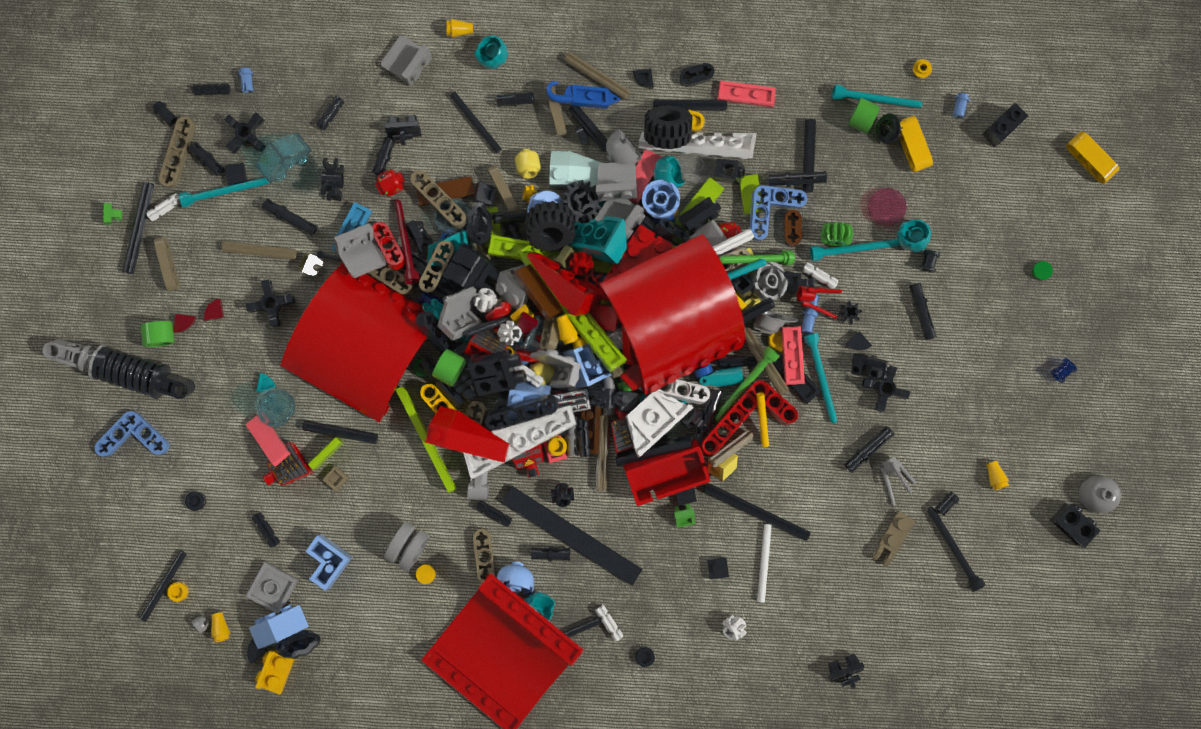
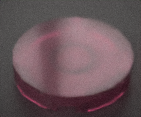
(887, 206)

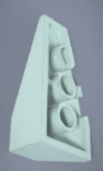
(571, 167)

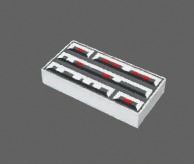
(577, 400)

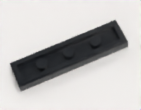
(656, 449)

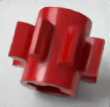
(581, 263)
(596, 278)

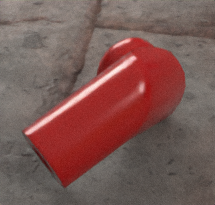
(502, 310)

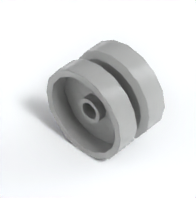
(408, 547)

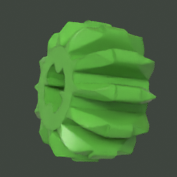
(836, 234)

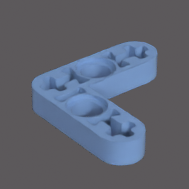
(770, 200)
(135, 429)

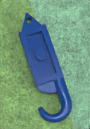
(583, 96)

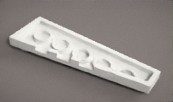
(737, 145)
(523, 438)

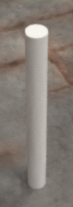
(764, 563)

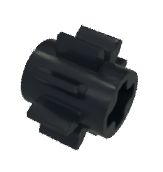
(844, 312)
(562, 495)

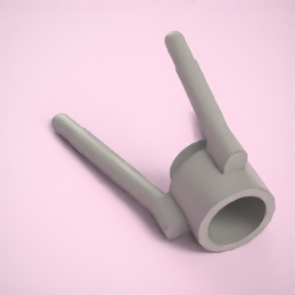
(893, 467)

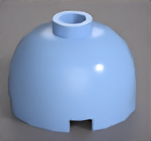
(660, 199)
(517, 578)

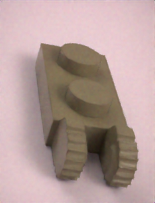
(894, 537)

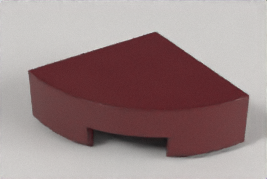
(214, 311)
(183, 322)
(526, 323)

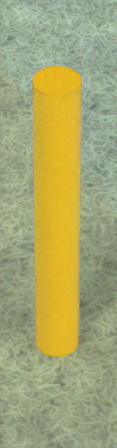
(762, 419)

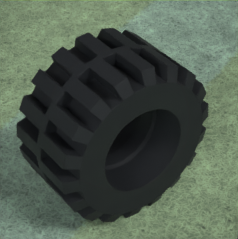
(668, 127)
(550, 226)

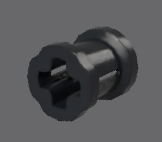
(929, 261)

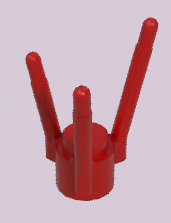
(808, 294)

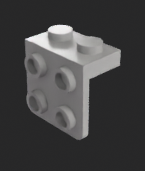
(406, 60)
(616, 181)
(623, 209)
(359, 251)
(511, 289)
(457, 315)
(565, 371)

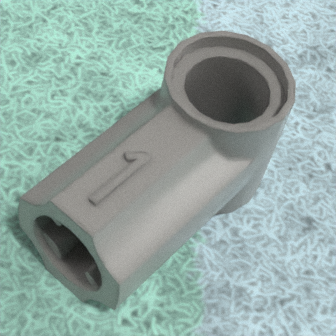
(479, 488)

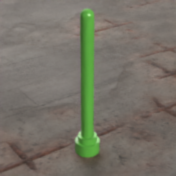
(785, 258)
(768, 357)

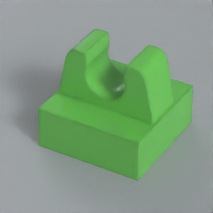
(111, 214)
(684, 517)

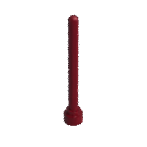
(411, 275)

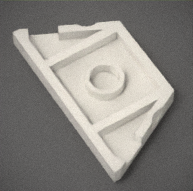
(653, 419)

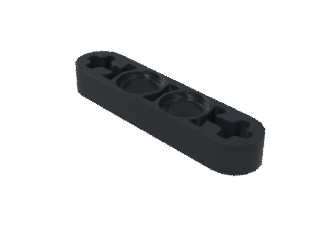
(523, 415)

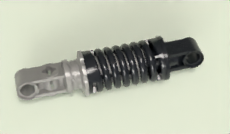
(120, 369)

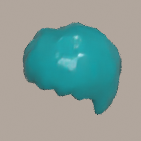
(491, 52)
(668, 170)
(914, 235)
(541, 603)

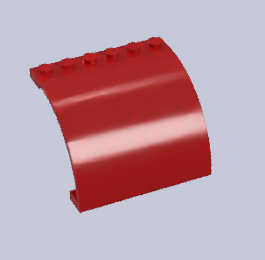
(677, 312)
(355, 341)
(501, 654)

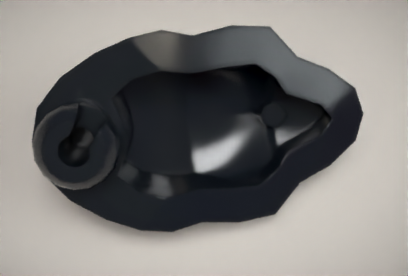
(479, 224)
(297, 644)

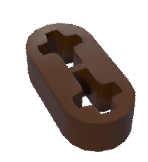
(797, 228)

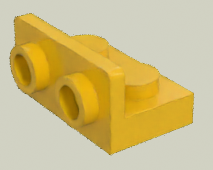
(274, 672)

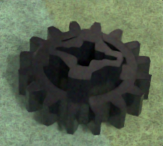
(584, 193)

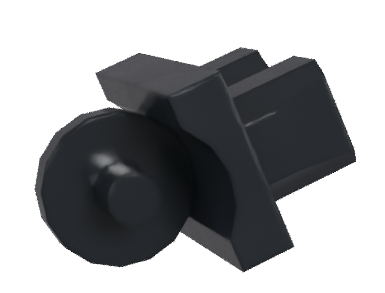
(402, 130)
(869, 366)
(854, 667)

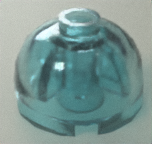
(274, 406)

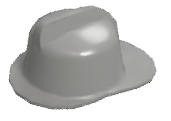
(771, 322)

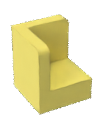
(725, 468)

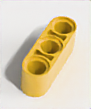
(914, 144)
(1092, 157)
(436, 399)

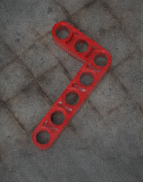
(742, 413)

